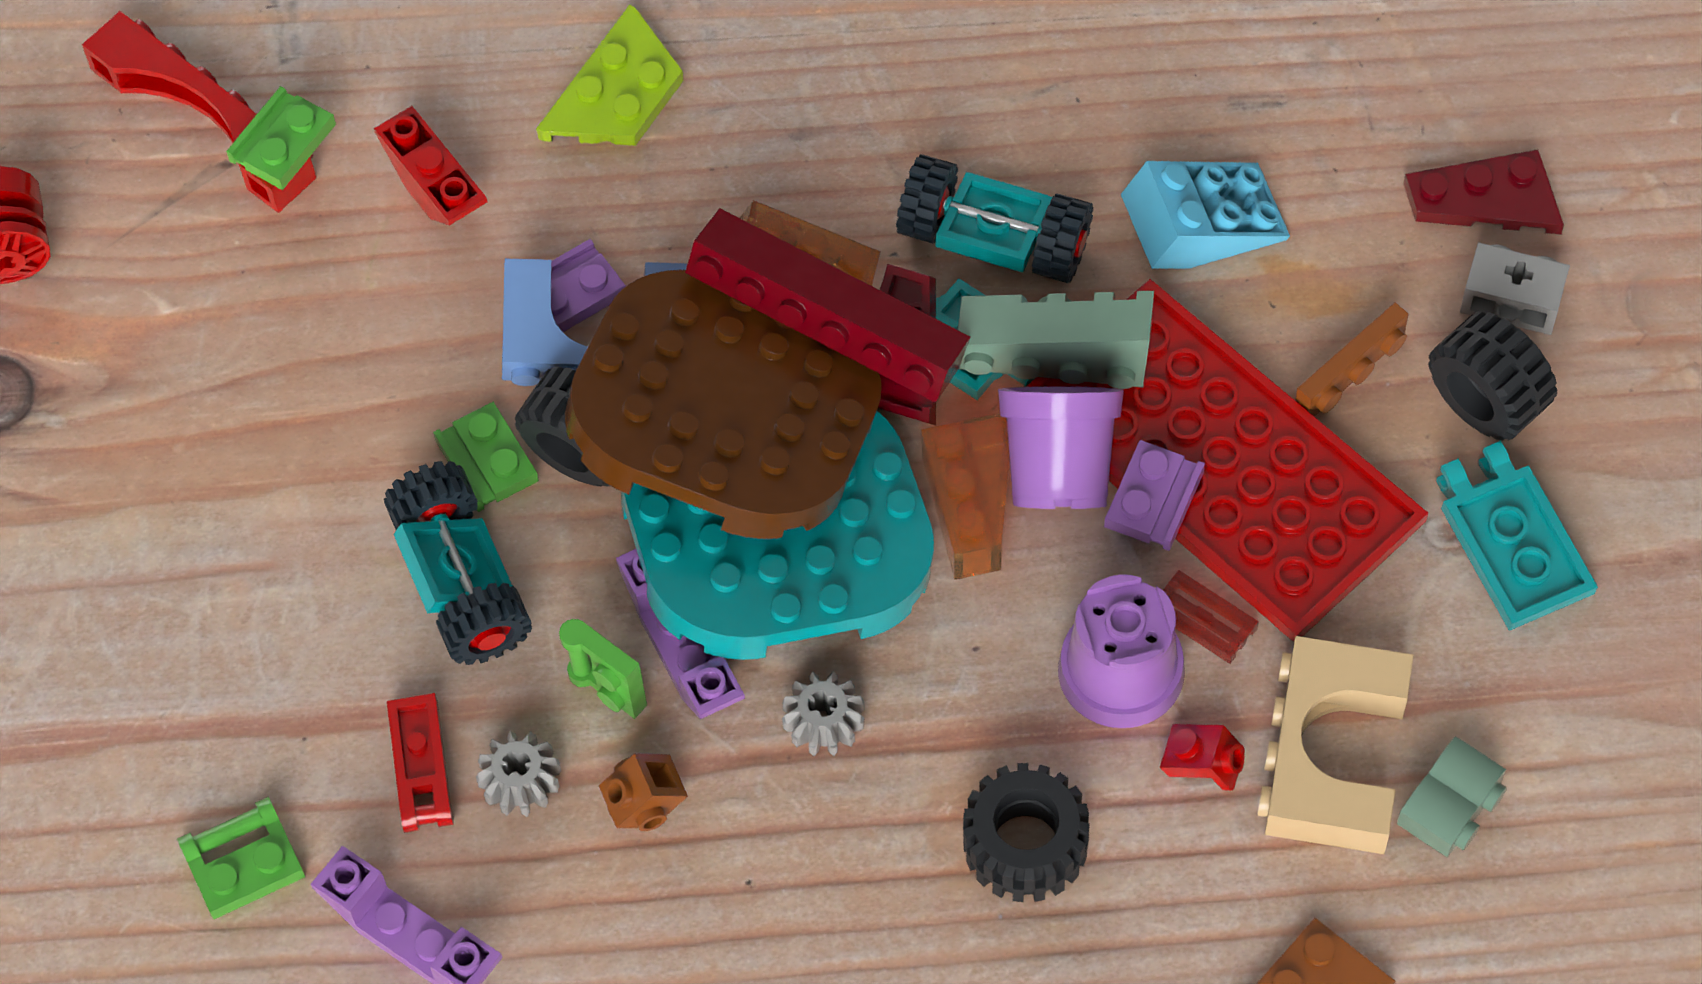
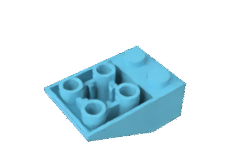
(1201, 211)

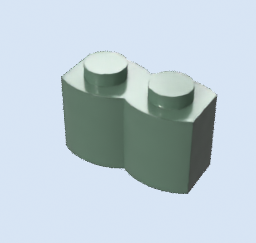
(1452, 797)

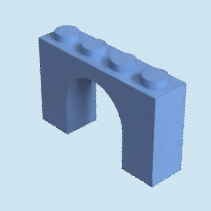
(529, 331)

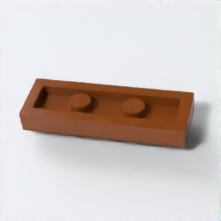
(1354, 361)

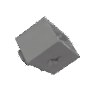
(1515, 287)

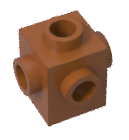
(643, 791)

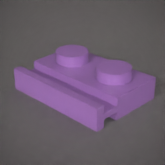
(581, 285)
(1154, 495)

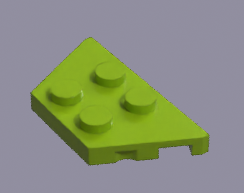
(617, 87)

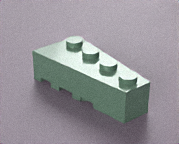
(1059, 337)

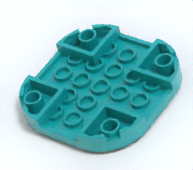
(752, 593)

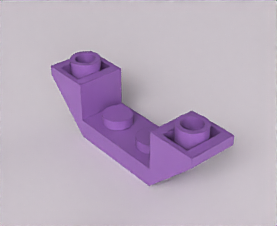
(700, 678)
(399, 927)

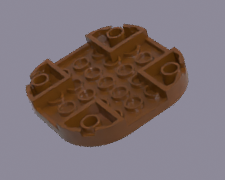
(719, 407)

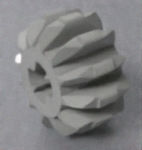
(805, 719)
(530, 760)

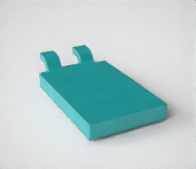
(1514, 539)

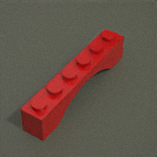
(138, 63)

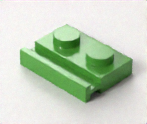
(281, 138)
(488, 455)

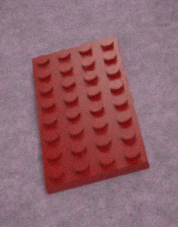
(1281, 498)

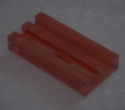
(1198, 633)

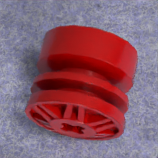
(22, 227)

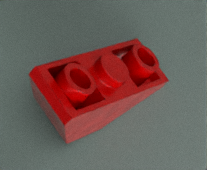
(428, 168)

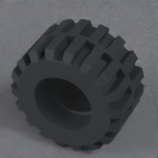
(1492, 375)
(544, 429)
(1031, 795)

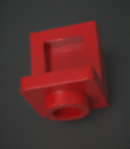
(1203, 753)

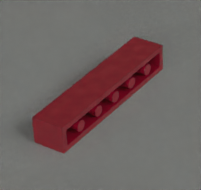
(827, 304)

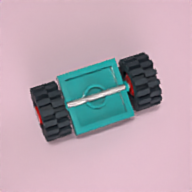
(994, 220)
(456, 563)

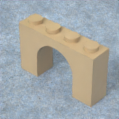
(1302, 798)

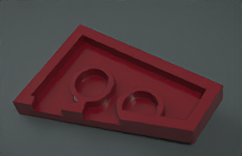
(1491, 190)
(919, 292)

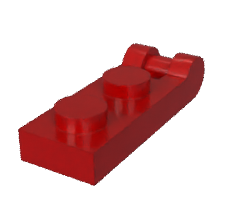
(419, 761)

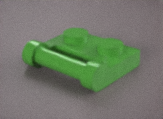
(606, 670)
(246, 872)

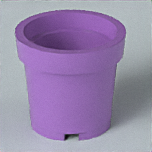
(1060, 444)
(1139, 677)

